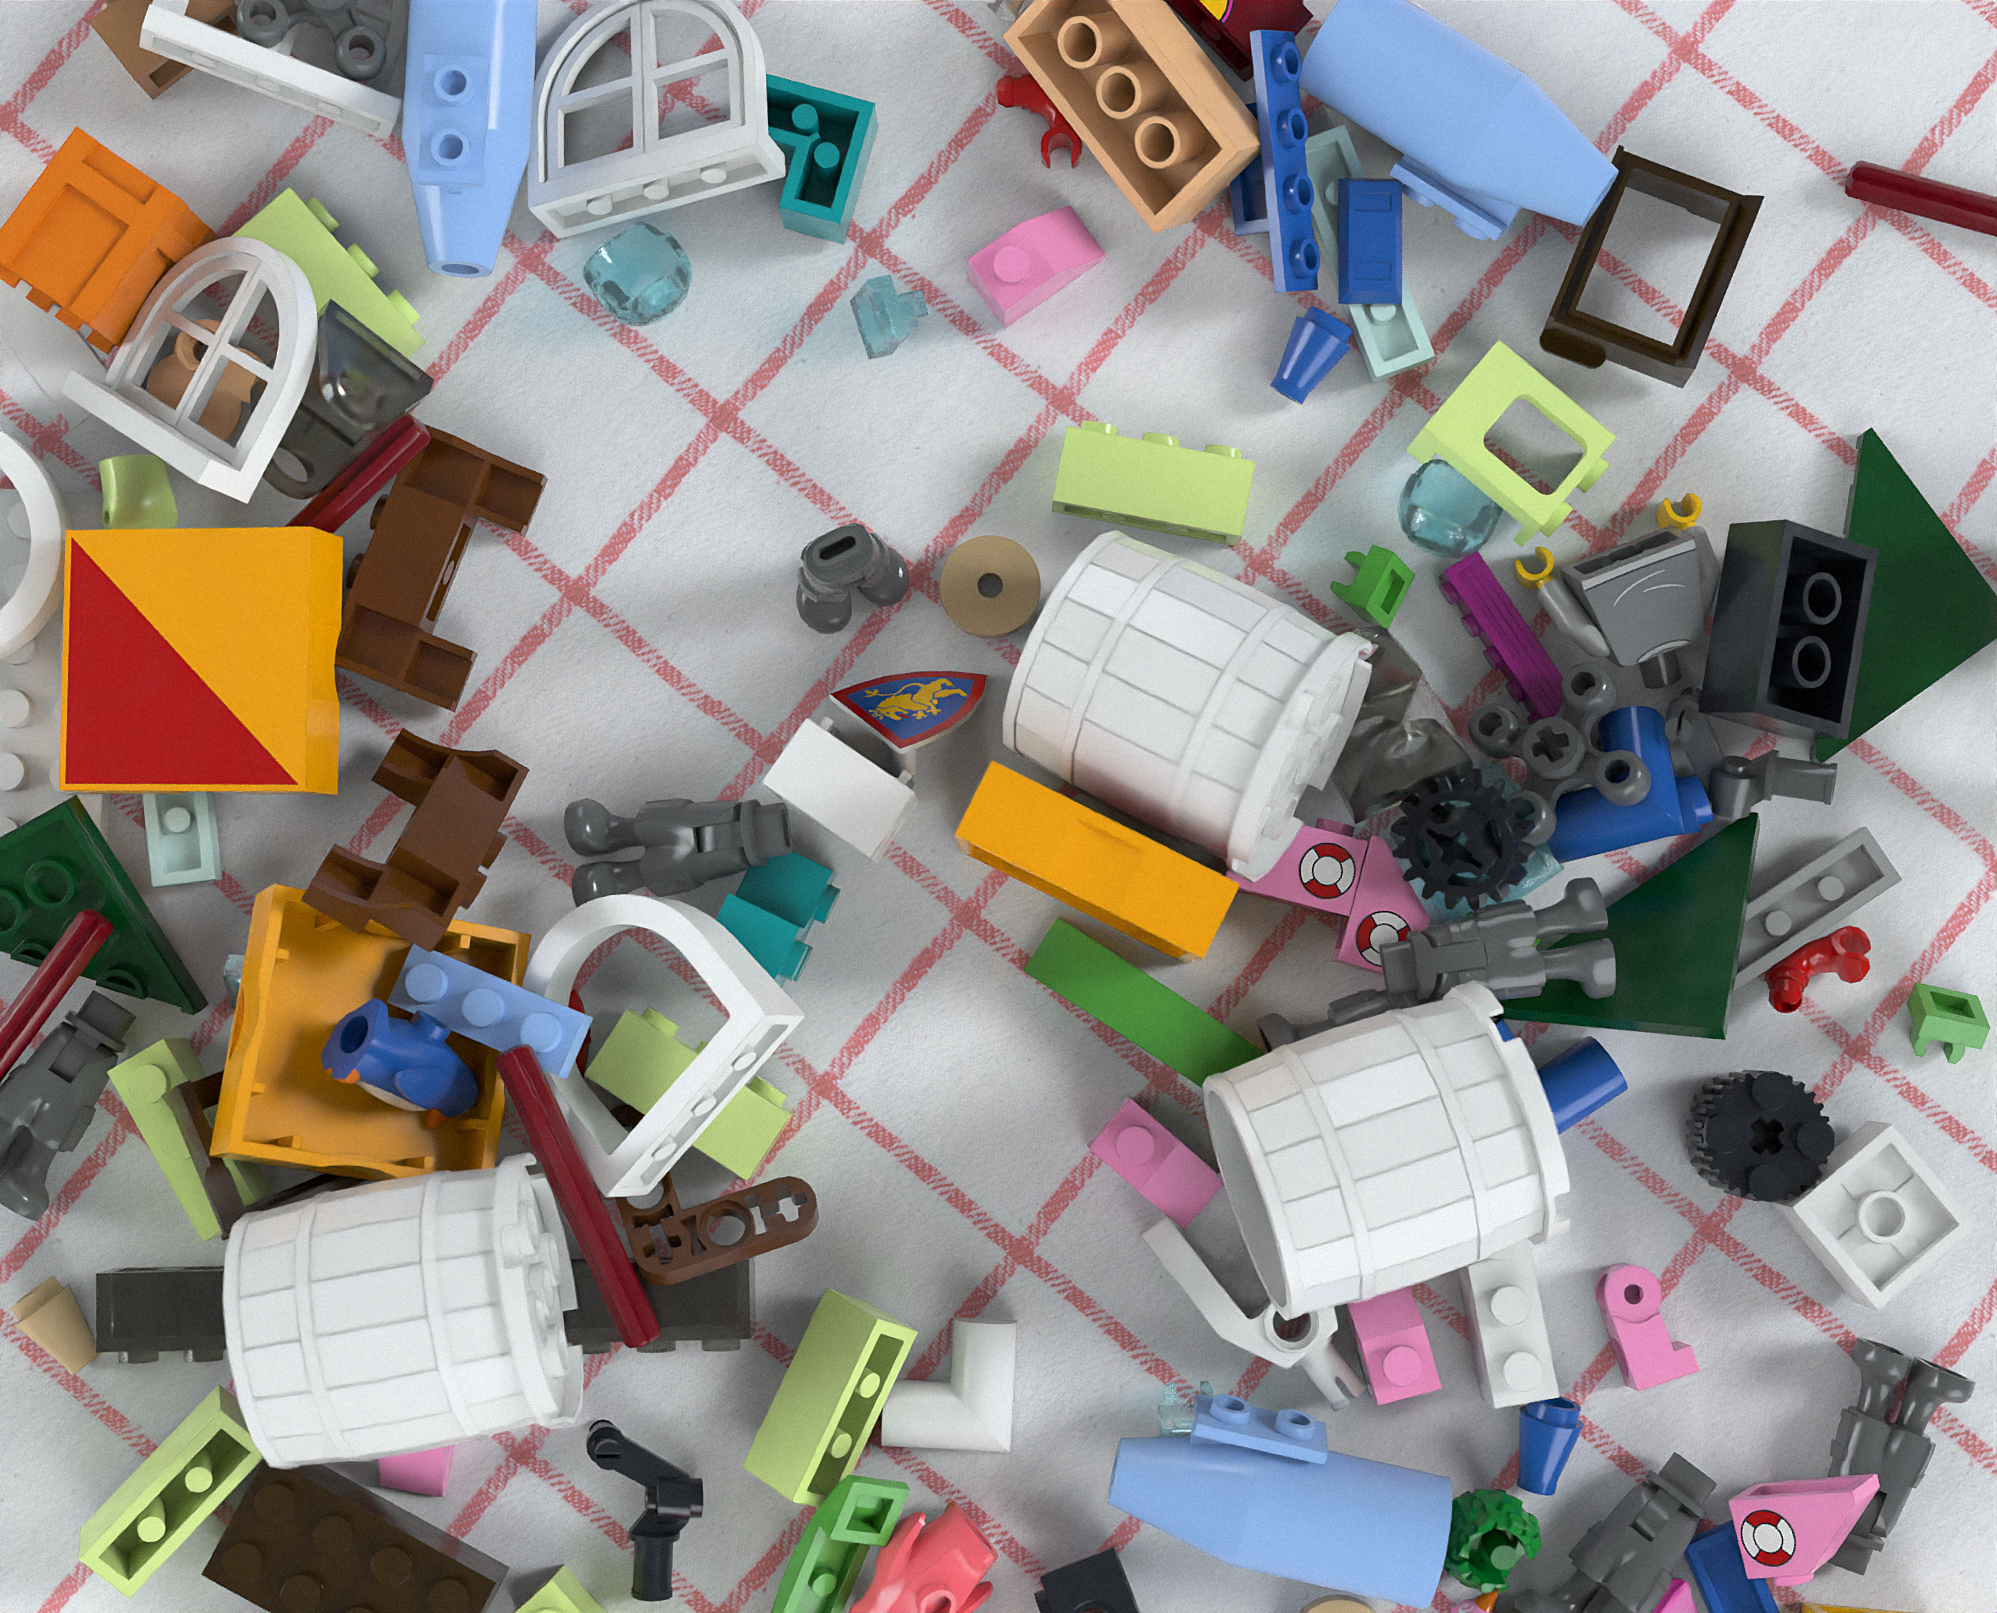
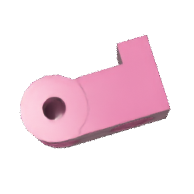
(1630, 1310)

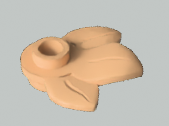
(174, 373)

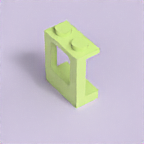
(1474, 407)

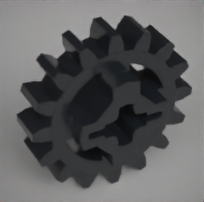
(1484, 850)

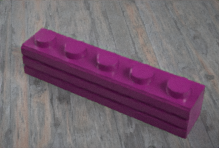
(1505, 635)

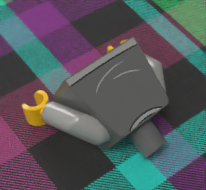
(1636, 597)

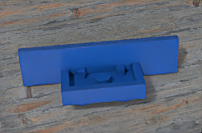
(1275, 187)

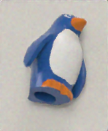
(401, 1062)

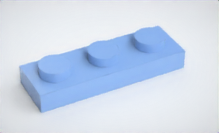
(490, 1009)

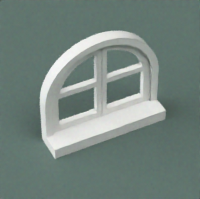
(283, 76)
(654, 171)
(175, 432)

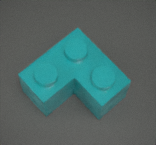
(828, 151)
(777, 910)

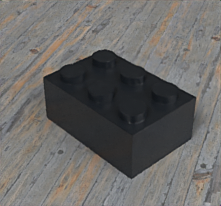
(1788, 630)

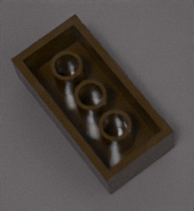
(334, 1547)

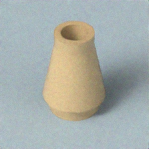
(56, 1324)

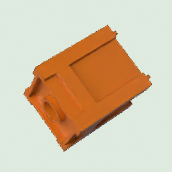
(96, 239)

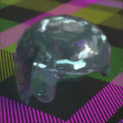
(639, 275)
(1446, 511)

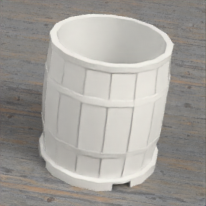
(1184, 699)
(1387, 1152)
(402, 1316)

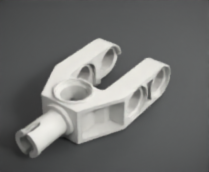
(1255, 1331)

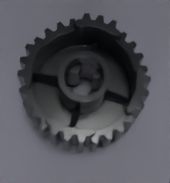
(1793, 1143)

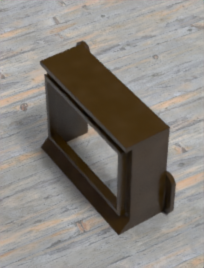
(1593, 340)
(187, 1104)

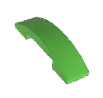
(1137, 1005)
(836, 1543)

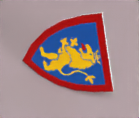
(912, 709)

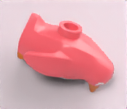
(931, 1567)

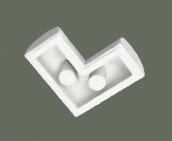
(969, 1410)

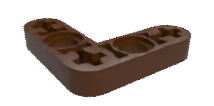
(689, 1227)

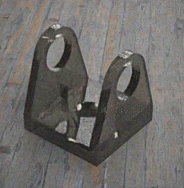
(338, 426)
(1411, 715)

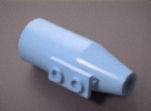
(1468, 121)
(467, 124)
(1279, 1503)

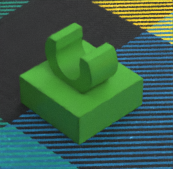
(1377, 587)
(1946, 1017)

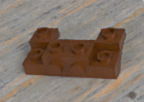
(415, 558)
(438, 854)

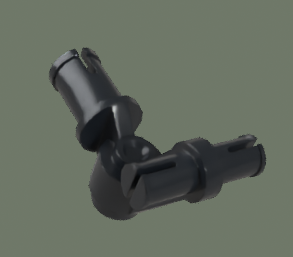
(669, 1505)

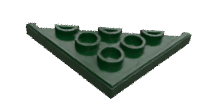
(1926, 594)
(65, 866)
(1671, 946)

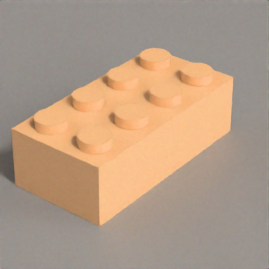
(1140, 100)

